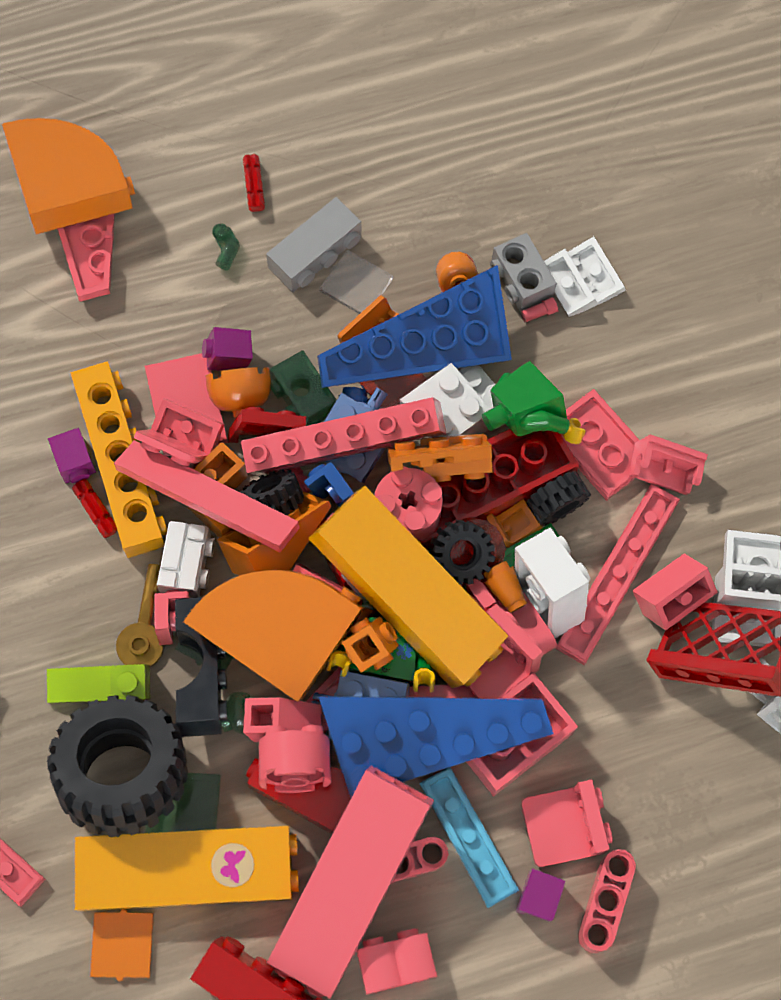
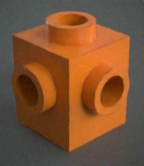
(363, 651)

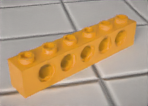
(91, 385)

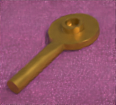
(139, 640)

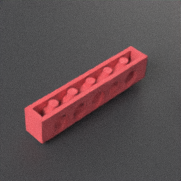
(343, 436)

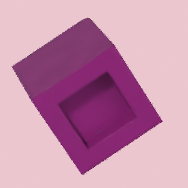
(540, 895)

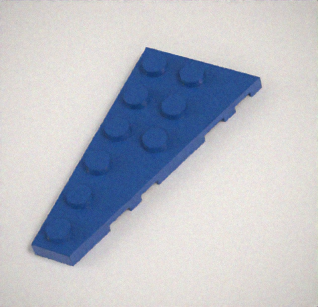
(453, 327)
(426, 733)

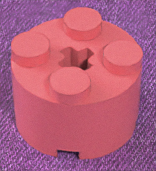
(415, 488)
(294, 759)

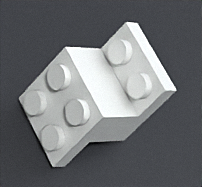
(462, 398)
(750, 580)

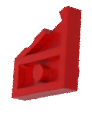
(260, 423)

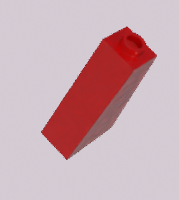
(321, 807)

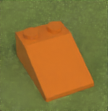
(248, 555)

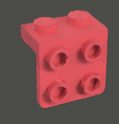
(181, 433)
(515, 663)
(566, 825)

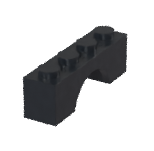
(200, 702)

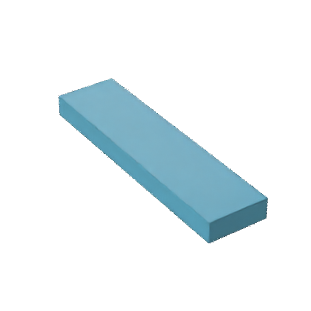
(469, 837)

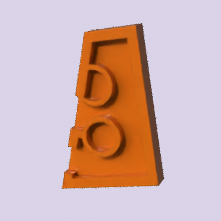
(471, 449)

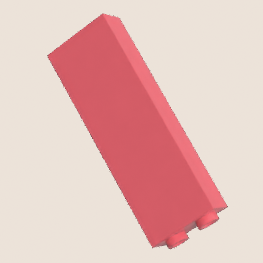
(349, 882)

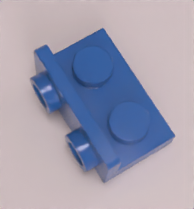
(327, 481)

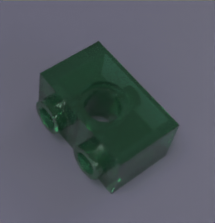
(300, 373)

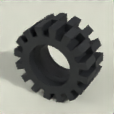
(276, 491)
(558, 498)
(481, 554)

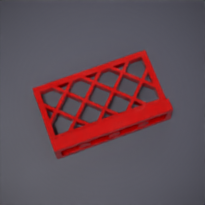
(712, 669)

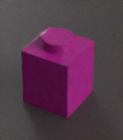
(227, 349)
(72, 456)

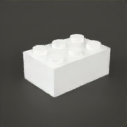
(553, 581)

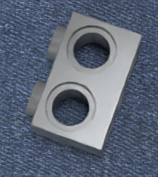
(529, 270)

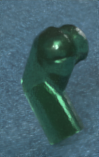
(227, 243)

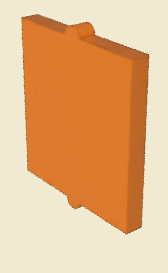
(122, 945)

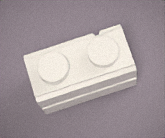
(185, 558)

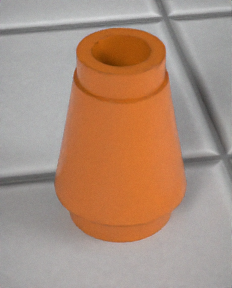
(505, 586)

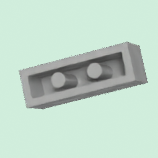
(314, 245)

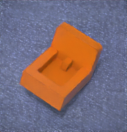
(515, 523)

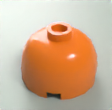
(239, 389)

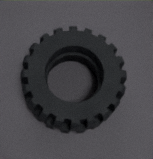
(111, 726)

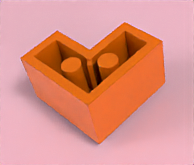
(225, 468)

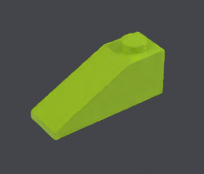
(97, 682)

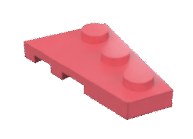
(89, 255)

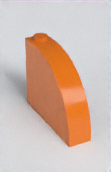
(66, 173)
(278, 624)

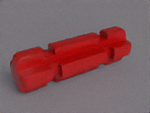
(253, 183)
(95, 508)

